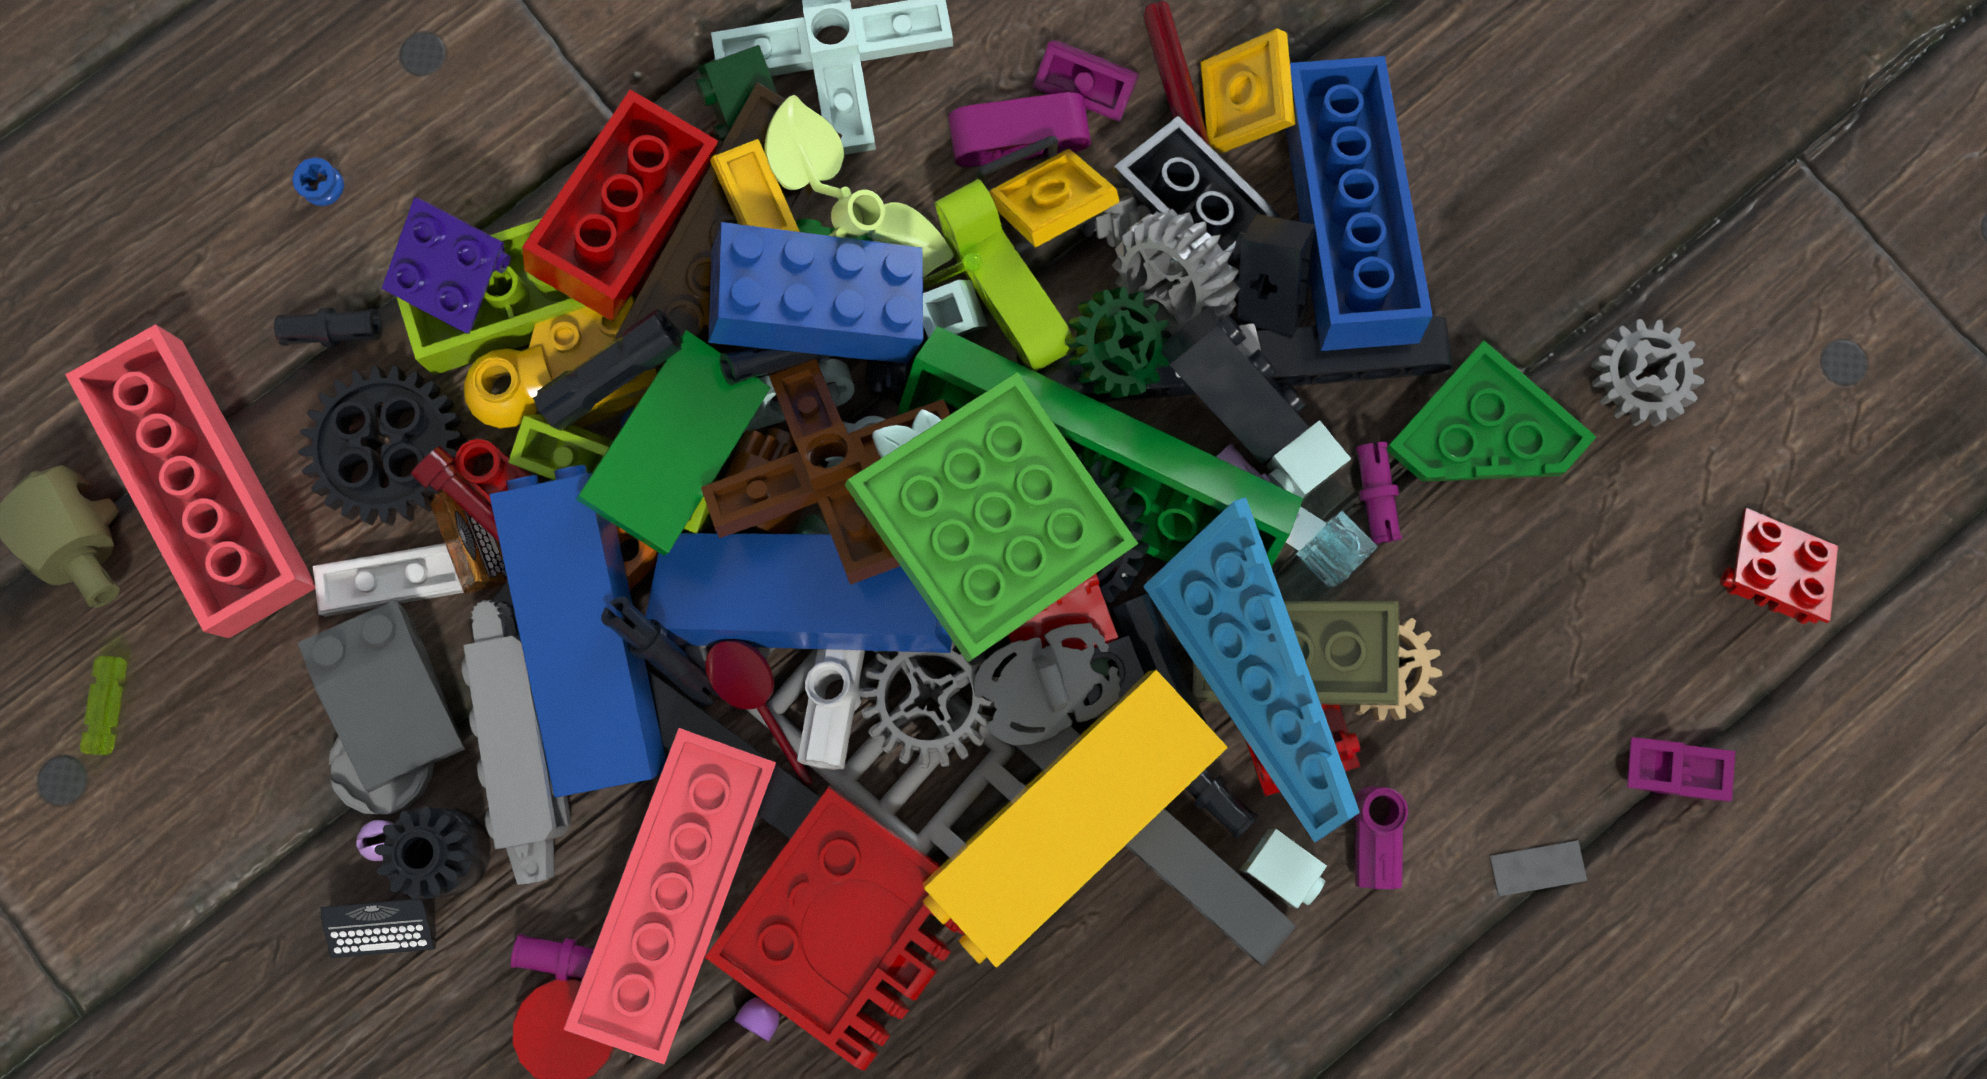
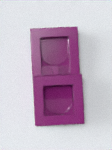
(1681, 769)

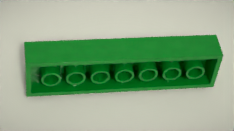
(1171, 479)

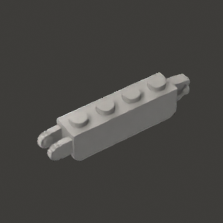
(513, 759)

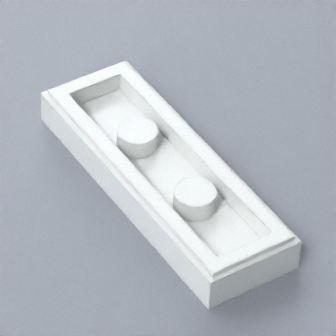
(384, 578)

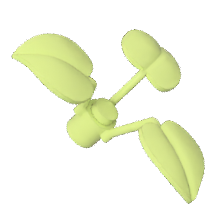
(808, 150)

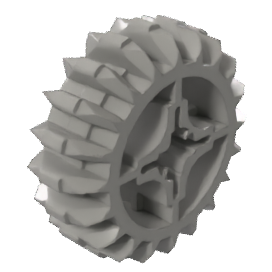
(1176, 268)
(909, 711)

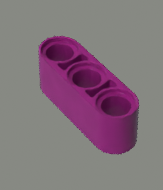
(1002, 127)

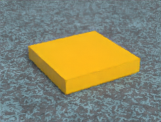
(1248, 91)
(1053, 197)

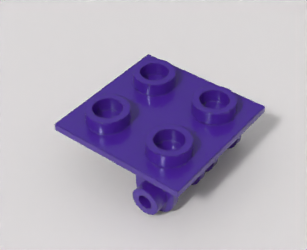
(443, 265)

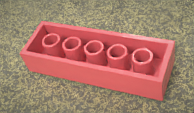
(191, 482)

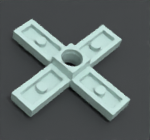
(871, 35)

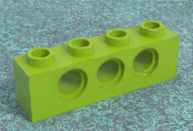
(546, 449)

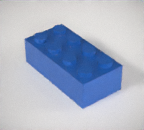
(815, 294)

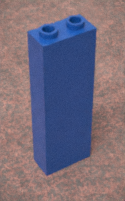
(785, 596)
(583, 679)

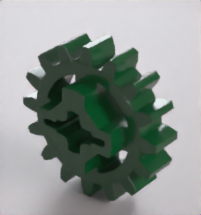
(1113, 318)

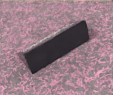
(379, 927)

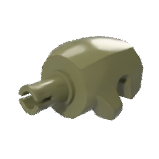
(61, 532)

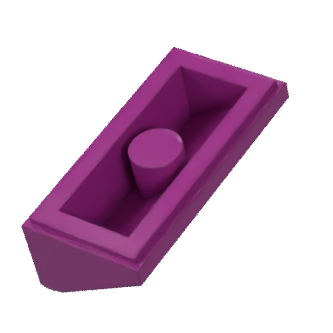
(1101, 82)

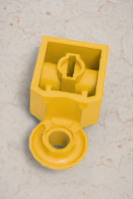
(554, 348)

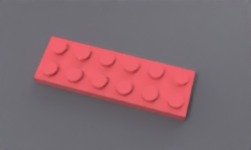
(670, 896)

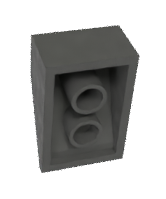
(382, 695)

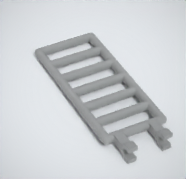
(844, 780)

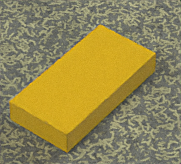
(752, 188)

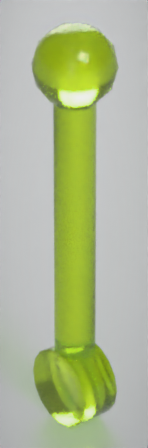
(971, 262)

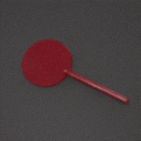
(746, 682)

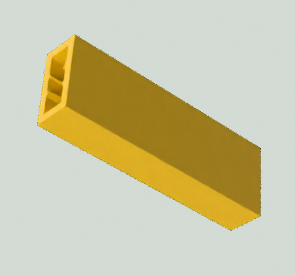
(1072, 819)

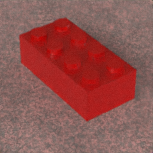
(619, 205)

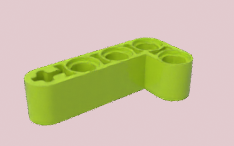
(1004, 280)

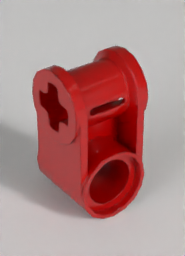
(495, 479)

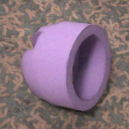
(370, 829)

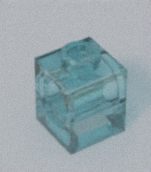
(1336, 550)

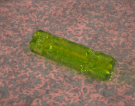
(103, 705)

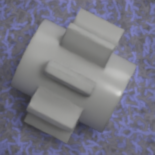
(1117, 219)

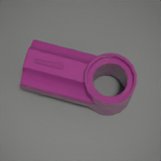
(1379, 844)

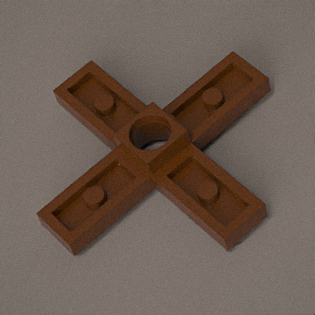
(798, 482)

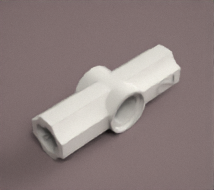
(830, 720)

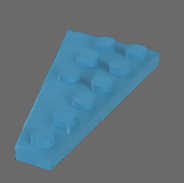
(1240, 637)

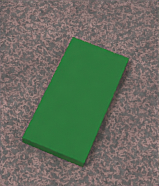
(672, 446)

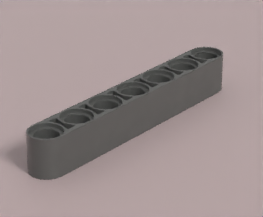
(1190, 869)

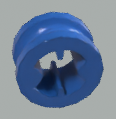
(328, 190)

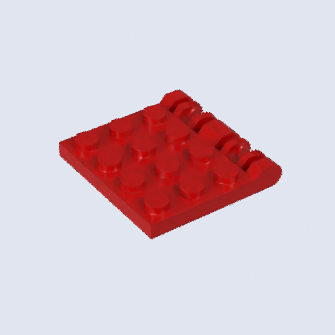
(834, 925)

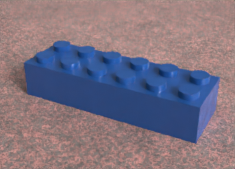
(1357, 193)

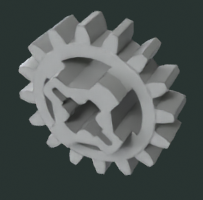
(1642, 349)

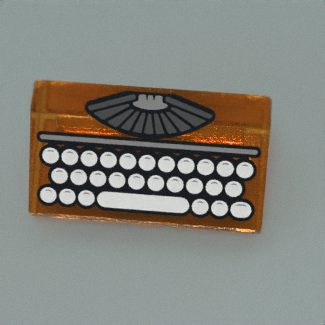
(471, 548)

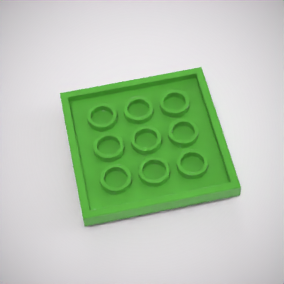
(991, 515)

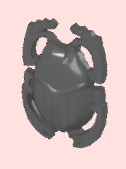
(1045, 685)

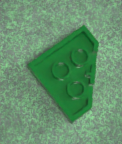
(1490, 426)

